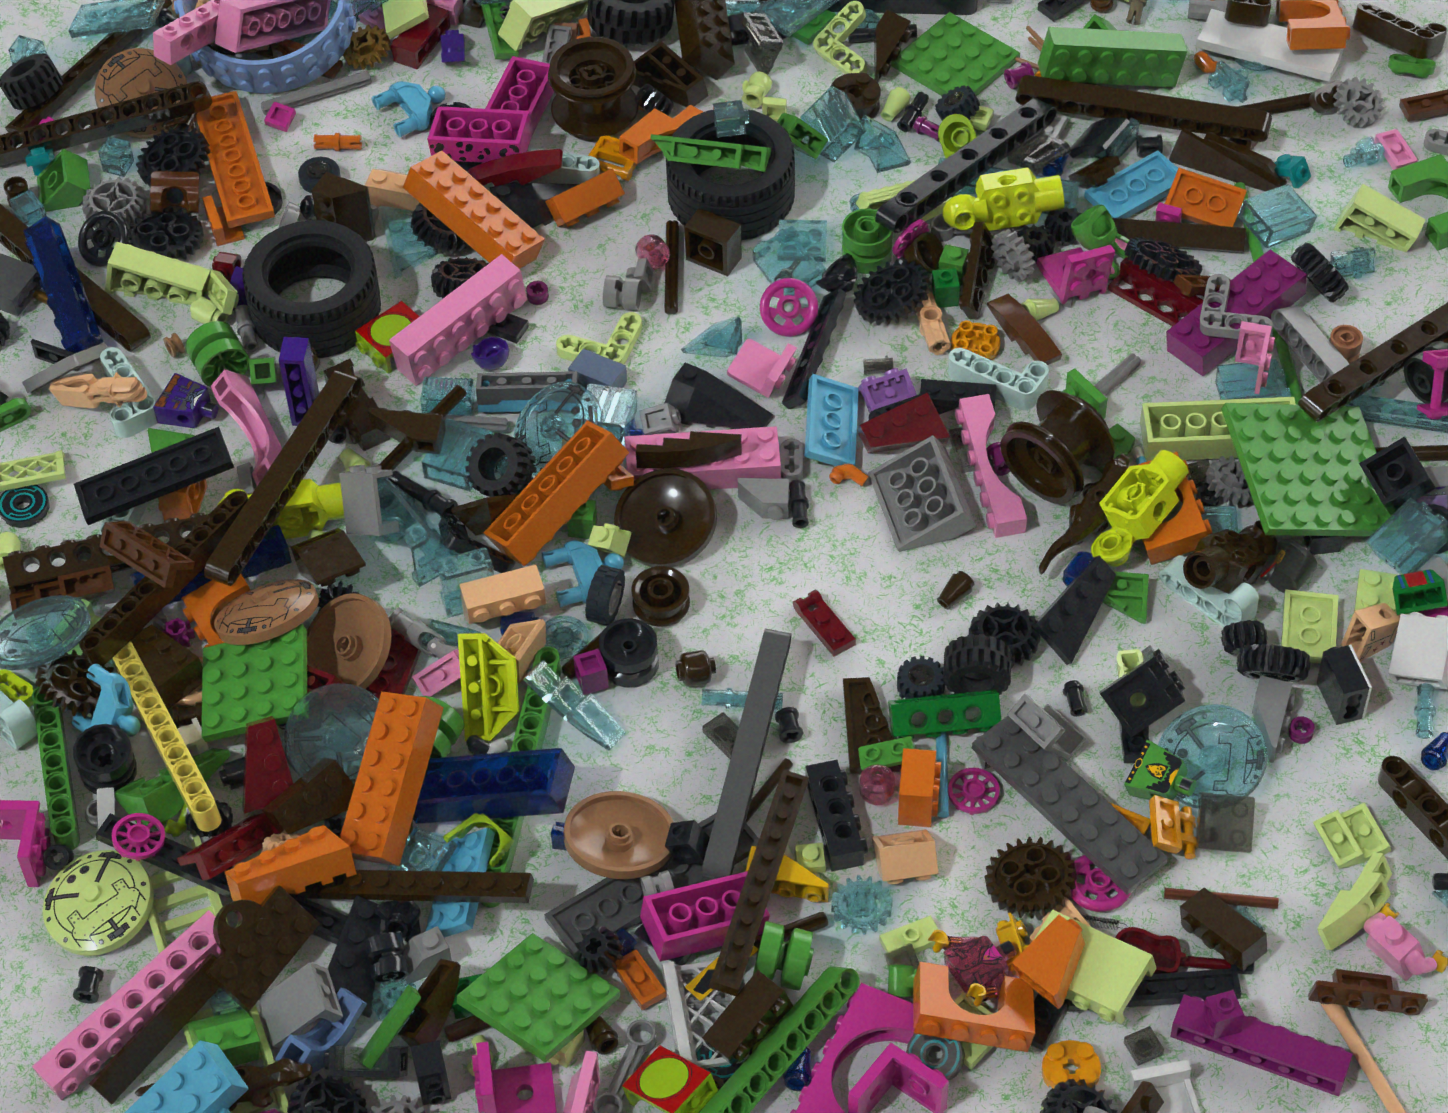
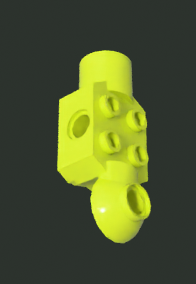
(1005, 200)
(1138, 505)
(308, 508)

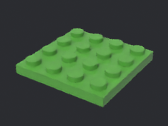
(954, 56)
(252, 683)
(538, 997)

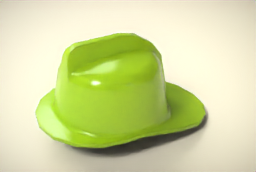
(955, 133)

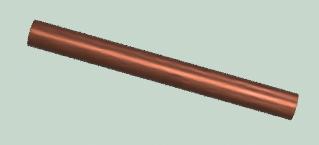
(1228, 898)

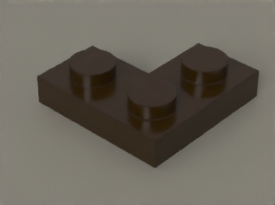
(1096, 172)

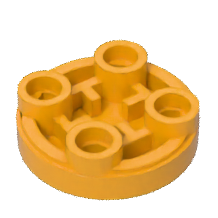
(977, 338)

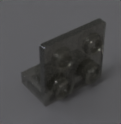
(763, 42)
(1225, 822)

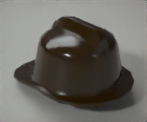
(926, 251)

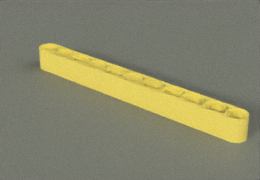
(167, 739)

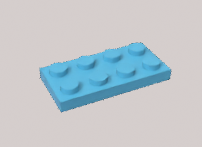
(1135, 186)
(831, 421)
(469, 856)

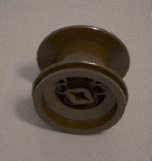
(593, 87)
(1050, 454)

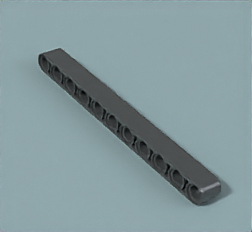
(746, 755)

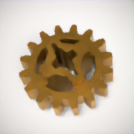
(366, 47)

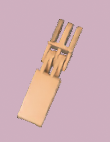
(89, 391)

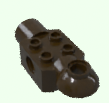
(1231, 557)

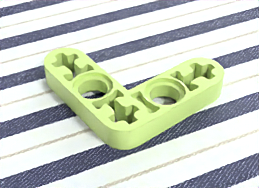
(835, 45)
(569, 344)

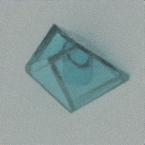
(881, 146)
(718, 340)

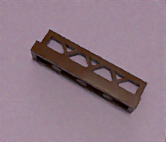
(144, 552)

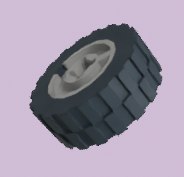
(605, 595)

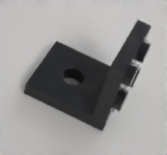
(1152, 679)

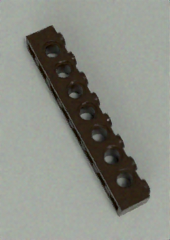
(69, 550)

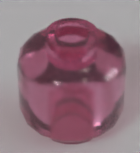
(653, 249)
(877, 784)

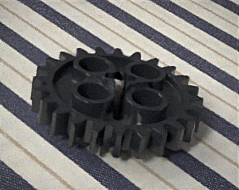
(174, 151)
(167, 233)
(1161, 258)
(892, 292)

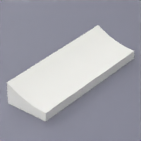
(1265, 45)

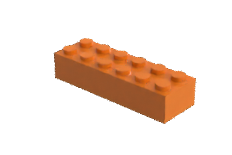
(472, 211)
(556, 493)
(390, 777)

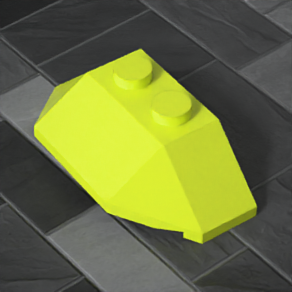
(486, 685)

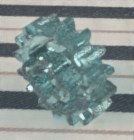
(861, 905)

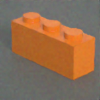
(585, 198)

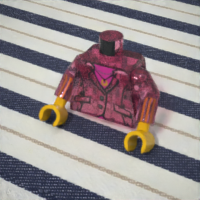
(975, 963)

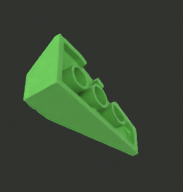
(160, 795)

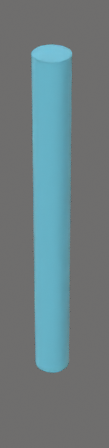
(941, 756)

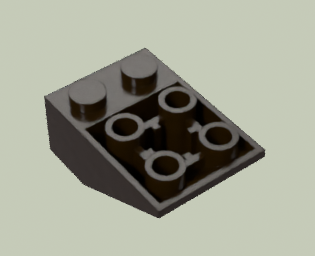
(327, 557)

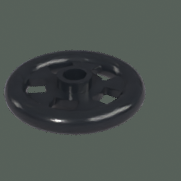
(87, 232)

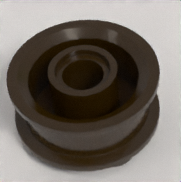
(862, 91)
(658, 609)

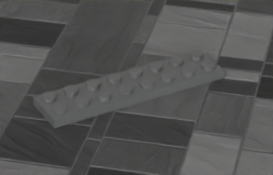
(1070, 805)
(619, 901)

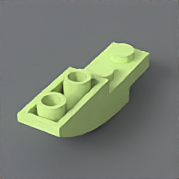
(1356, 906)

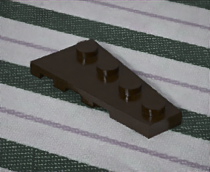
(976, 276)

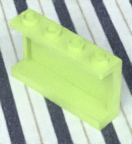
(1105, 972)

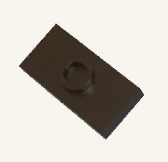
(472, 15)

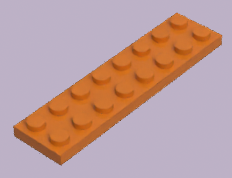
(234, 162)

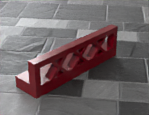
(1160, 290)
(230, 846)

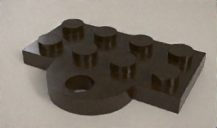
(258, 944)

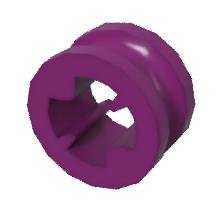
(534, 287)
(1297, 735)

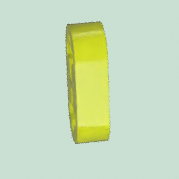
(16, 685)

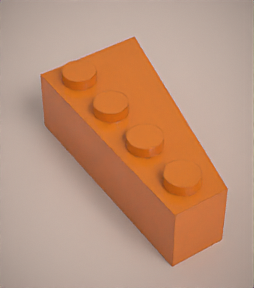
(293, 865)

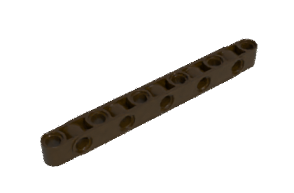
(1374, 366)
(1414, 798)

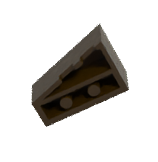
(670, 76)
(357, 416)
(169, 664)
(312, 798)
(747, 1018)

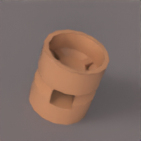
(1347, 341)

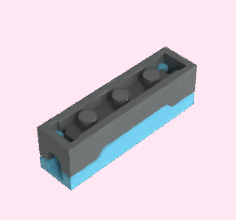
(514, 390)

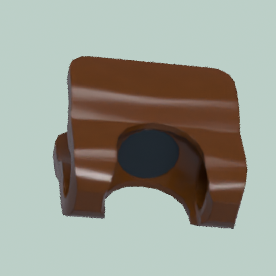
(174, 189)

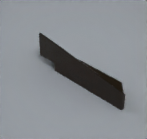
(1225, 160)

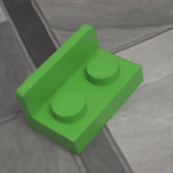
(1079, 386)

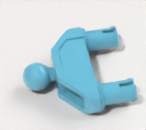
(413, 101)
(584, 562)
(113, 704)

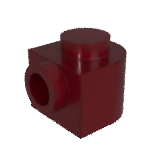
(226, 263)

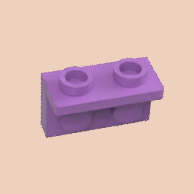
(887, 389)

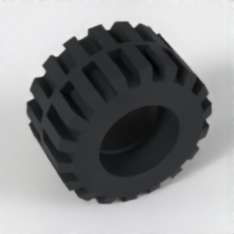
(30, 81)
(485, 457)
(977, 664)

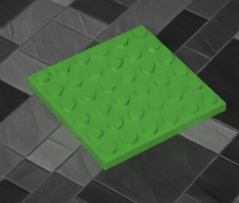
(1305, 470)

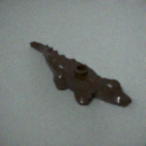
(1088, 515)
(262, 1080)

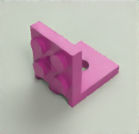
(1077, 272)
(25, 823)
(906, 1074)
(498, 1088)

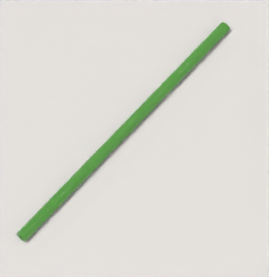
(1282, 347)

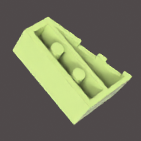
(1381, 219)

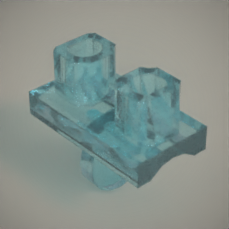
(1232, 80)
(1354, 262)

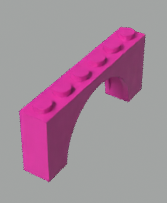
(869, 1019)

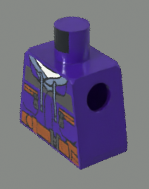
(184, 403)

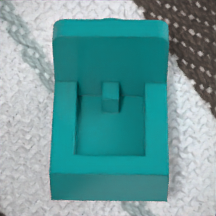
(39, 159)
(1293, 167)

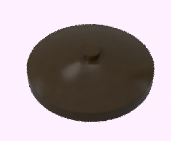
(668, 517)

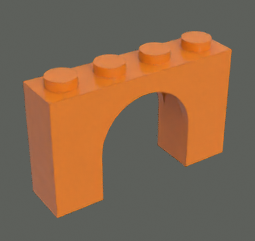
(1313, 24)
(1181, 532)
(207, 602)
(941, 1017)

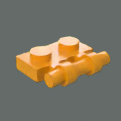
(1167, 825)

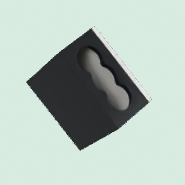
(1343, 684)

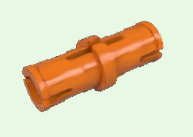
(337, 141)

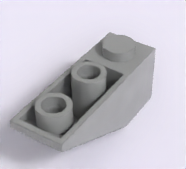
(1269, 712)

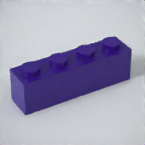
(298, 376)

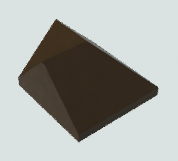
(483, 512)

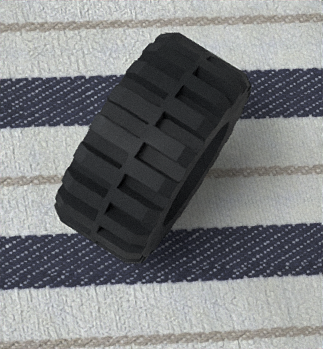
(631, 20)

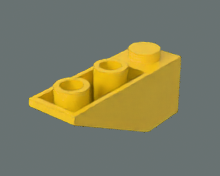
(796, 881)

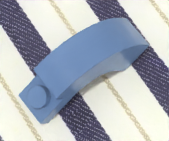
(312, 1045)

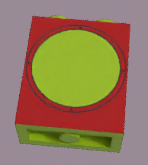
(375, 335)
(670, 1083)

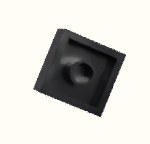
(1397, 475)

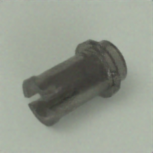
(876, 366)

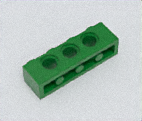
(903, 709)

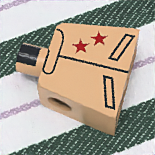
(1371, 630)

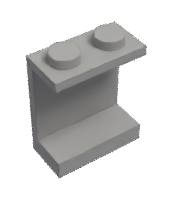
(362, 501)
(1046, 727)
(299, 1003)

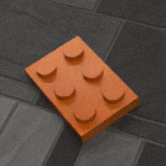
(1205, 199)

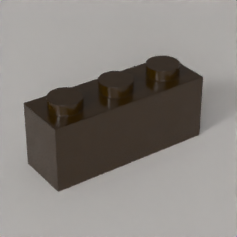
(1223, 929)

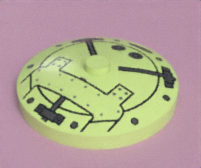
(98, 903)

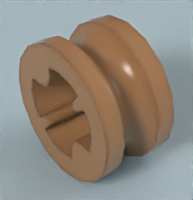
(174, 345)

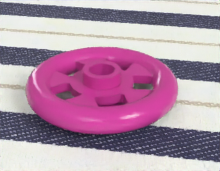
(776, 290)
(1102, 902)

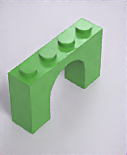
(1421, 179)

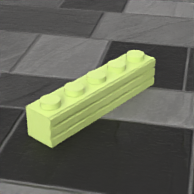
(877, 197)

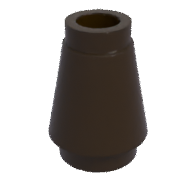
(955, 589)
(602, 1036)

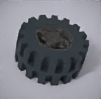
(958, 101)
(917, 671)

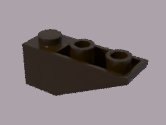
(889, 36)
(415, 430)

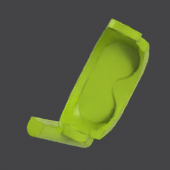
(482, 821)

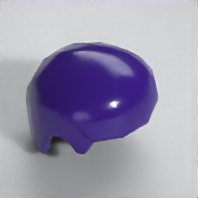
(490, 353)

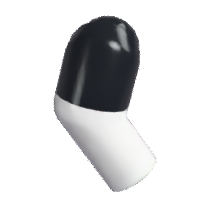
(480, 746)

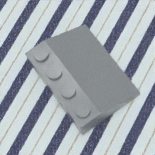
(922, 496)

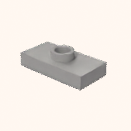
(556, 38)

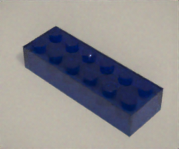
(495, 785)

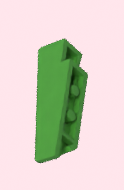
(713, 152)

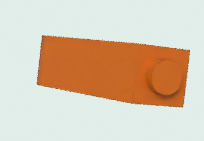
(1052, 959)

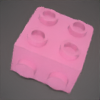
(1252, 349)
(761, 367)

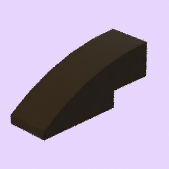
(435, 1004)

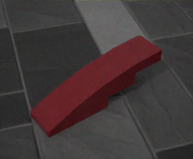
(520, 166)

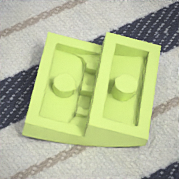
(1351, 836)

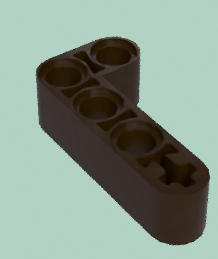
(1248, 12)
(1399, 32)

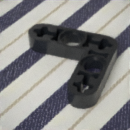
(456, 539)

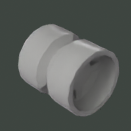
(621, 292)

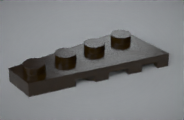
(863, 720)

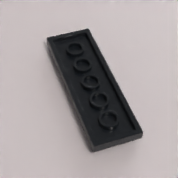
(153, 475)

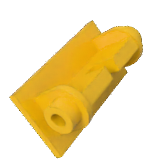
(1015, 933)

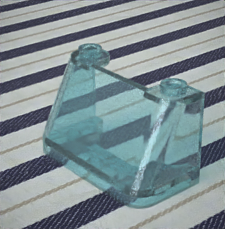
(420, 534)

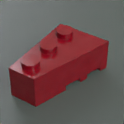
(903, 426)
(264, 766)

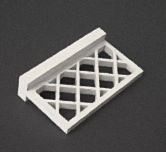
(680, 1012)

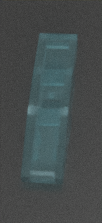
(579, 710)

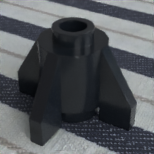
(400, 917)

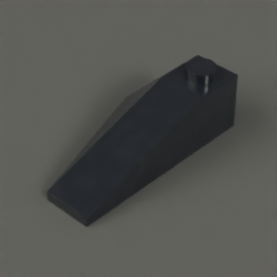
(529, 199)
(712, 402)

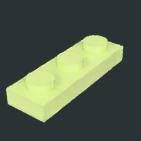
(221, 292)

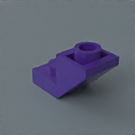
(452, 46)

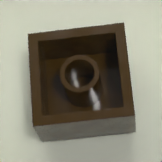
(713, 242)

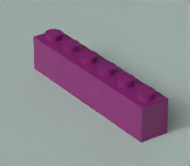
(1267, 1048)

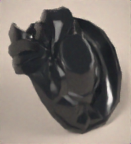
(840, 275)

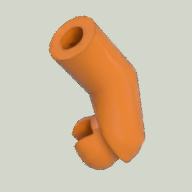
(1204, 62)
(847, 471)

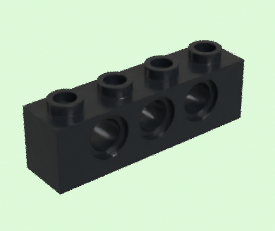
(840, 852)

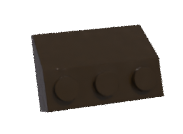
(344, 204)

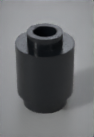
(233, 773)

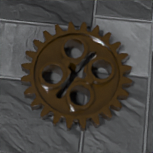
(67, 684)
(1043, 881)

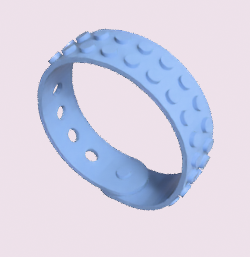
(285, 71)

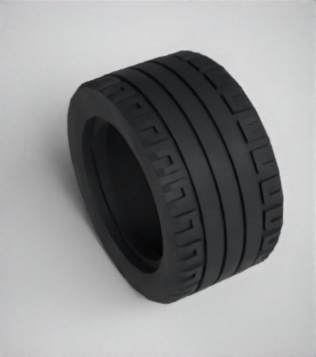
(753, 204)
(305, 252)

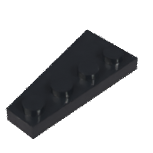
(1074, 610)
(350, 961)

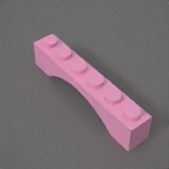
(239, 399)
(1003, 506)

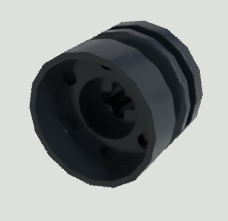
(104, 758)

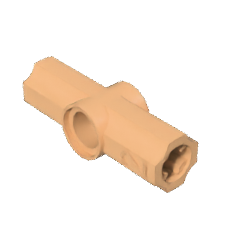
(932, 326)

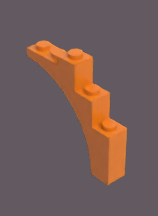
(637, 141)

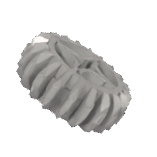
(116, 196)

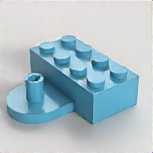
(196, 1084)

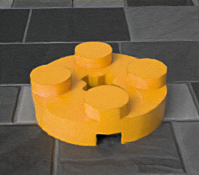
(1070, 1052)

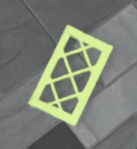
(35, 477)

